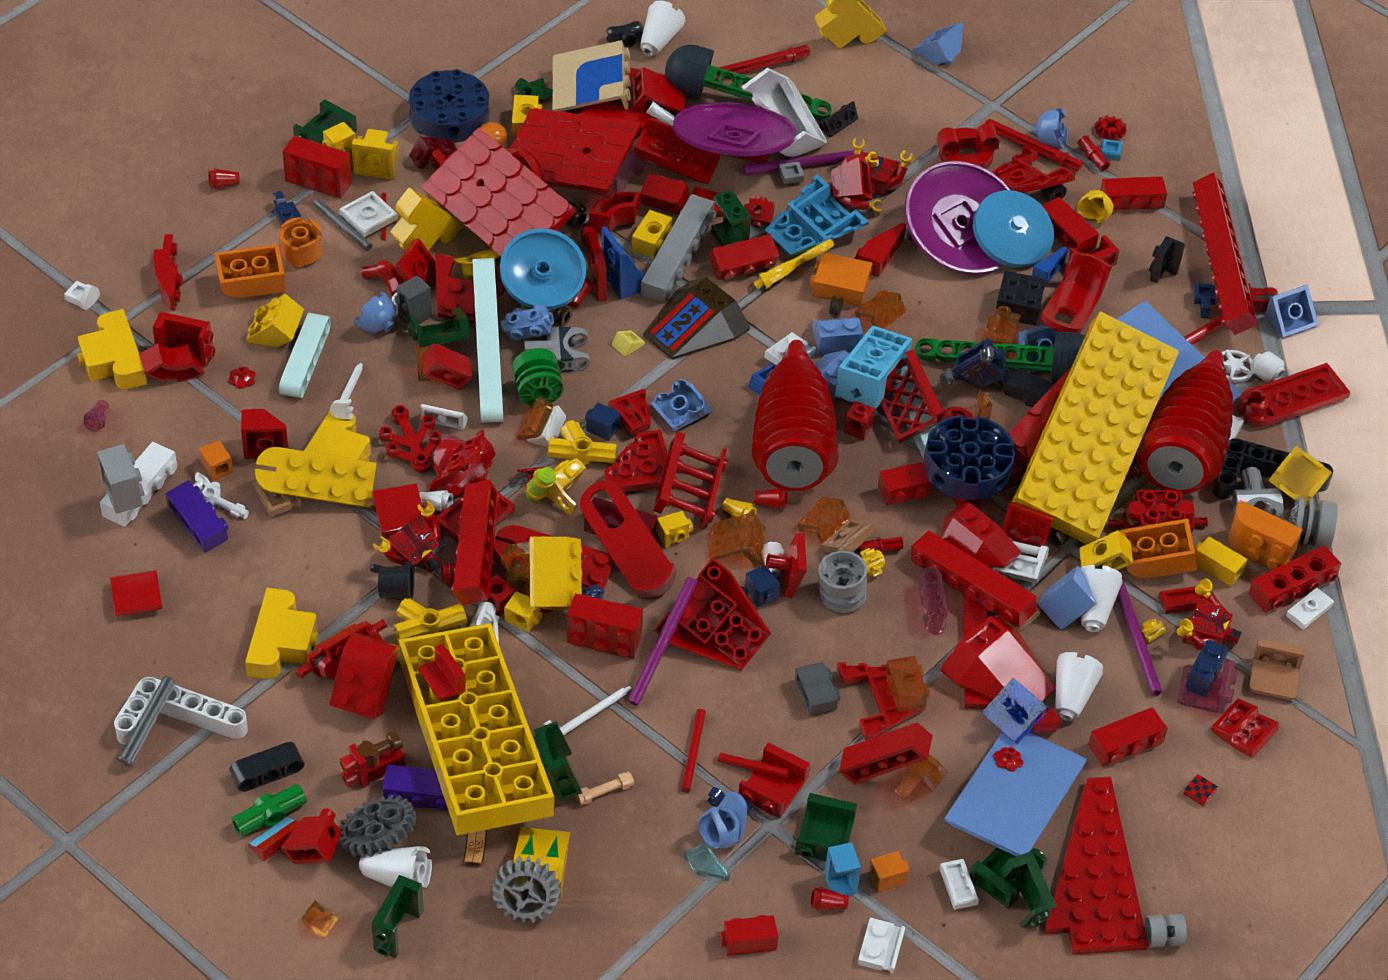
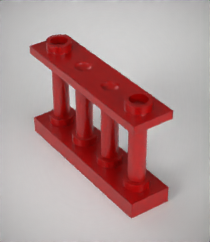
(670, 481)

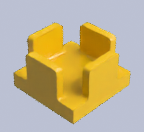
(374, 156)
(1300, 475)

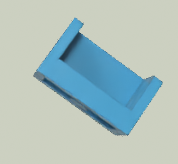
(842, 869)

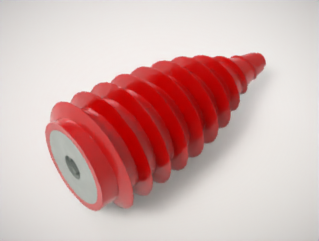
(795, 424)
(1189, 429)

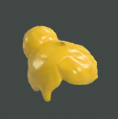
(1095, 206)

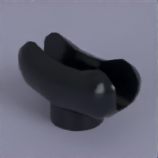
(627, 33)

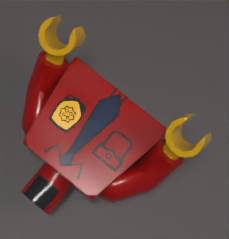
(888, 172)

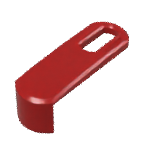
(1077, 293)
(630, 544)

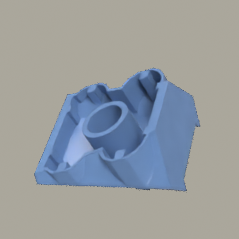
(681, 405)

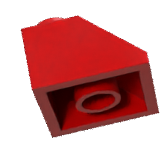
(261, 431)

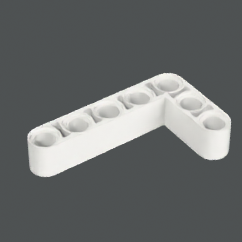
(182, 705)

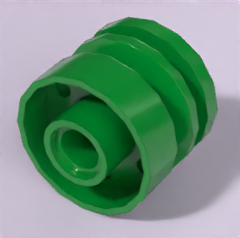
(537, 376)

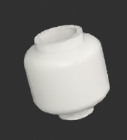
(1268, 367)

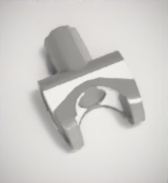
(1255, 494)

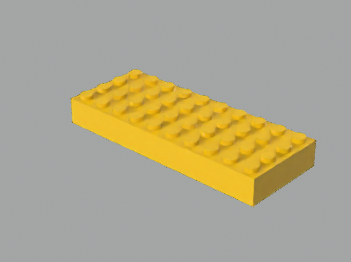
(1096, 427)
(479, 736)

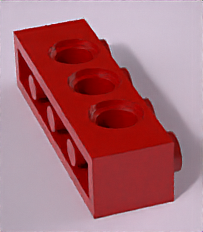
(1294, 578)

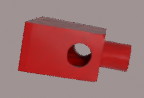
(313, 839)

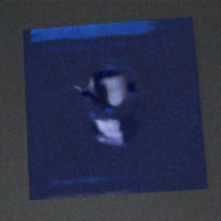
(1015, 710)

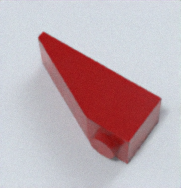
(882, 248)

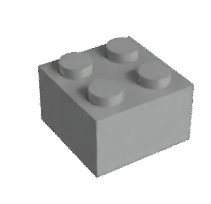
(121, 478)

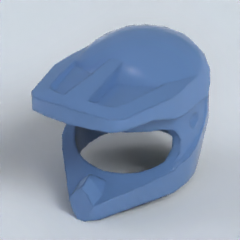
(724, 824)

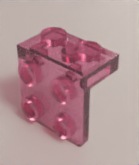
(1219, 694)

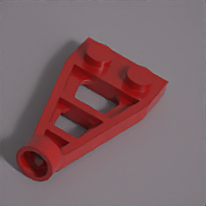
(597, 262)

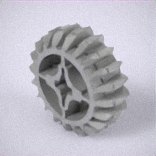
(542, 899)

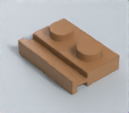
(276, 503)
(849, 536)

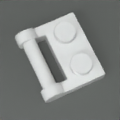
(1026, 567)

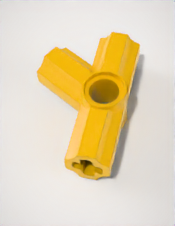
(580, 446)
(425, 621)

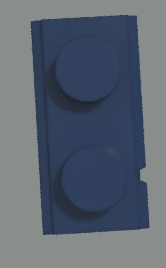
(1206, 668)

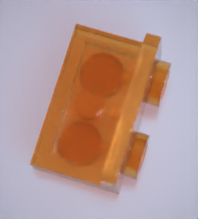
(882, 309)
(824, 518)

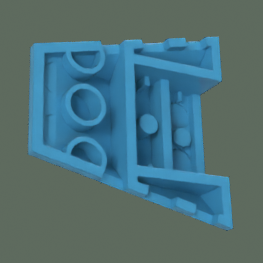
(812, 219)

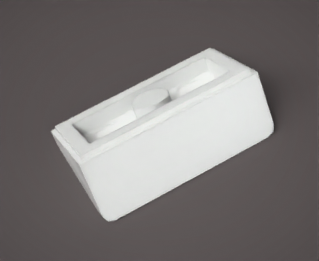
(445, 417)
(552, 427)

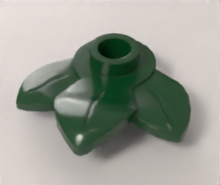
(534, 88)

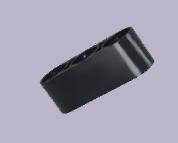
(266, 766)

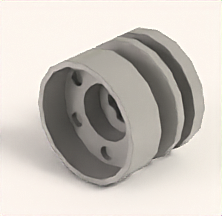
(1315, 523)
(842, 581)

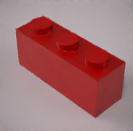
(1135, 192)
(1071, 227)
(744, 257)
(1127, 736)

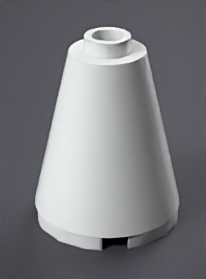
(660, 27)
(1105, 587)
(1075, 683)
(407, 862)

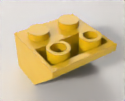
(275, 322)

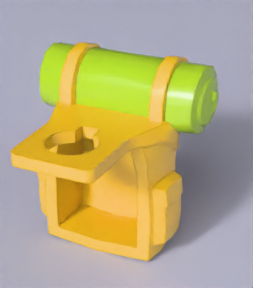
(555, 482)

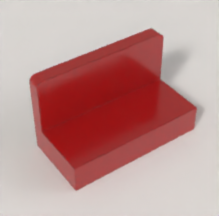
(443, 674)

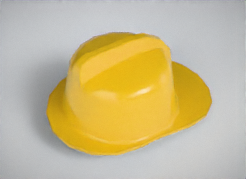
(467, 262)

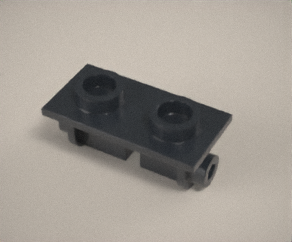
(839, 119)

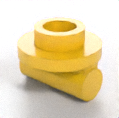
(1152, 629)

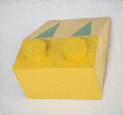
(547, 845)

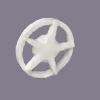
(1235, 366)

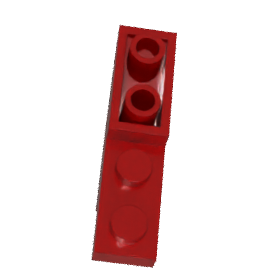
(167, 272)

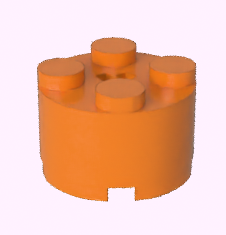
(300, 241)

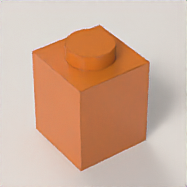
(215, 460)
(888, 871)

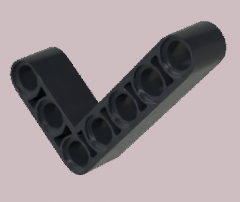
(1247, 454)

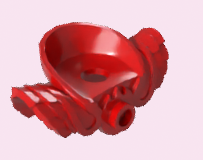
(455, 454)

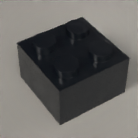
(1022, 295)

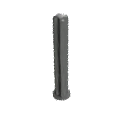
(146, 721)

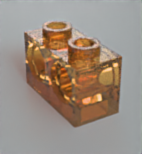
(516, 567)

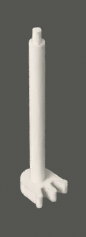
(341, 408)
(593, 710)

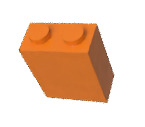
(841, 278)

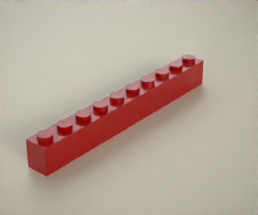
(1224, 254)

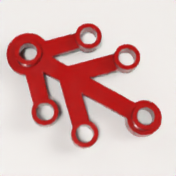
(419, 460)

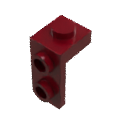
(424, 146)

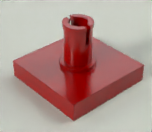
(417, 262)
(1027, 525)
(792, 564)

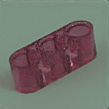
(933, 600)

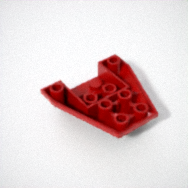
(719, 620)
(992, 657)

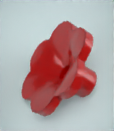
(242, 377)
(529, 471)
(1008, 759)

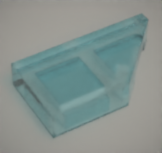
(705, 862)

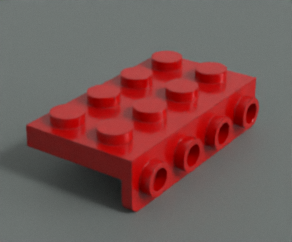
(666, 149)

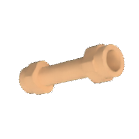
(623, 781)

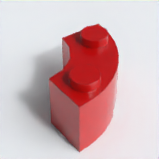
(615, 211)
(171, 363)

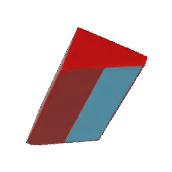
(272, 839)

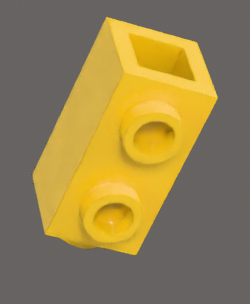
(1219, 561)

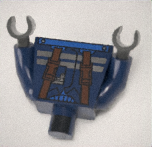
(978, 366)

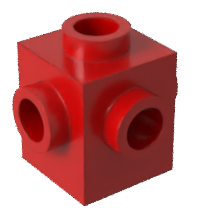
(764, 217)

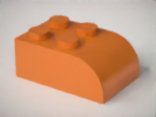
(251, 271)
(1263, 536)
(1161, 549)

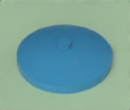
(1013, 229)
(542, 268)

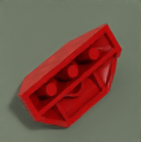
(979, 536)

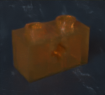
(907, 683)

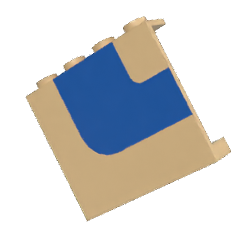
(591, 76)

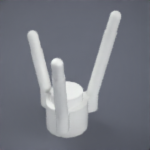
(485, 615)

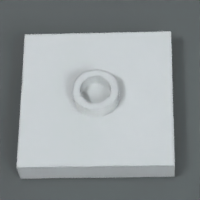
(368, 214)

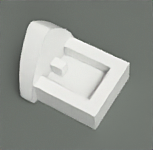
(82, 295)

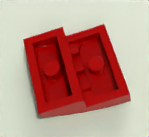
(136, 593)
(1245, 728)

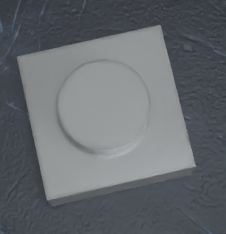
(791, 172)

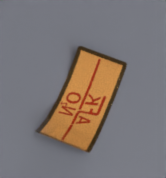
(475, 847)

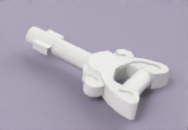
(212, 493)

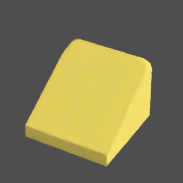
(627, 342)

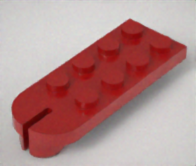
(1292, 396)
(594, 563)

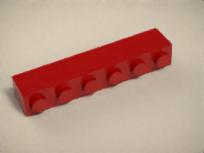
(475, 542)
(974, 579)

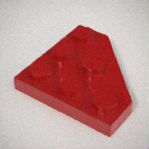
(639, 464)

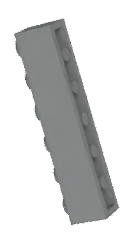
(678, 249)

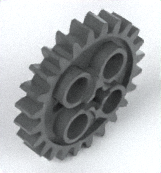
(377, 826)

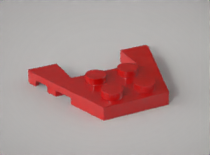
(1024, 178)
(457, 292)
(879, 686)

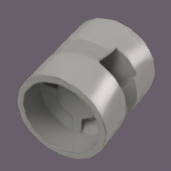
(1157, 927)

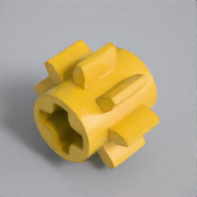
(874, 561)

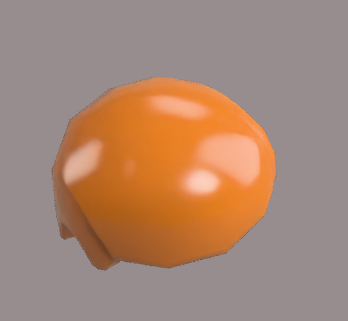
(495, 131)

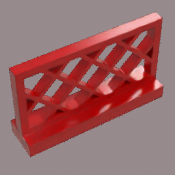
(926, 393)

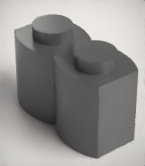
(817, 688)

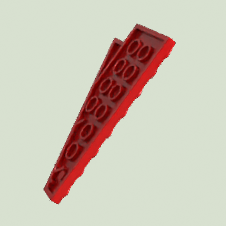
(1096, 883)

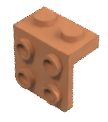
(1276, 669)

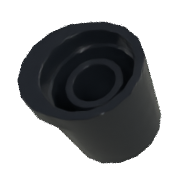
(395, 581)

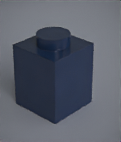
(602, 421)
(762, 585)

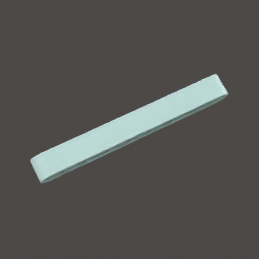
(487, 341)

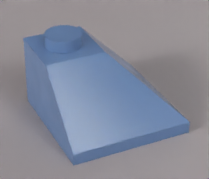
(942, 45)

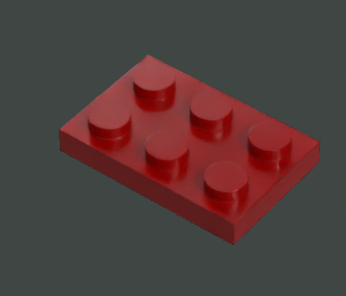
(450, 518)

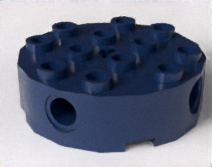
(449, 105)
(969, 457)

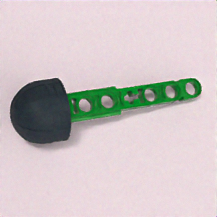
(691, 70)
(1057, 358)

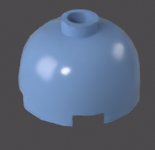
(1051, 128)
(377, 315)

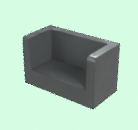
(414, 300)

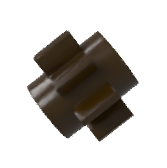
(578, 217)

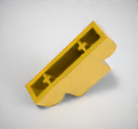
(848, 19)
(423, 220)
(112, 352)
(340, 439)
(280, 635)

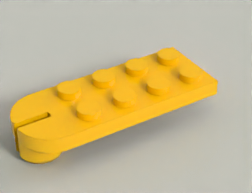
(316, 476)

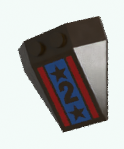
(696, 320)

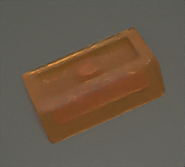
(535, 419)

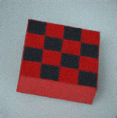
(1200, 790)

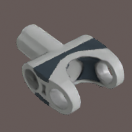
(561, 343)

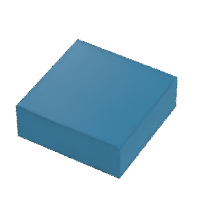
(1111, 149)

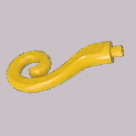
(782, 270)

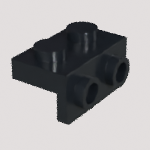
(1167, 258)

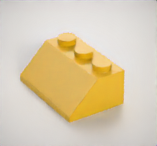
(554, 572)

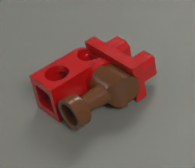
(370, 761)

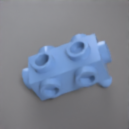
(527, 323)

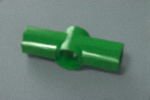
(269, 810)

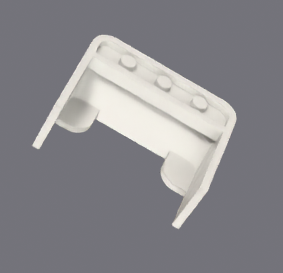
(781, 95)

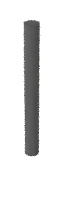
(342, 224)

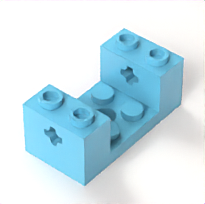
(868, 365)

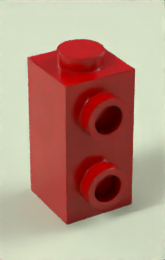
(749, 935)

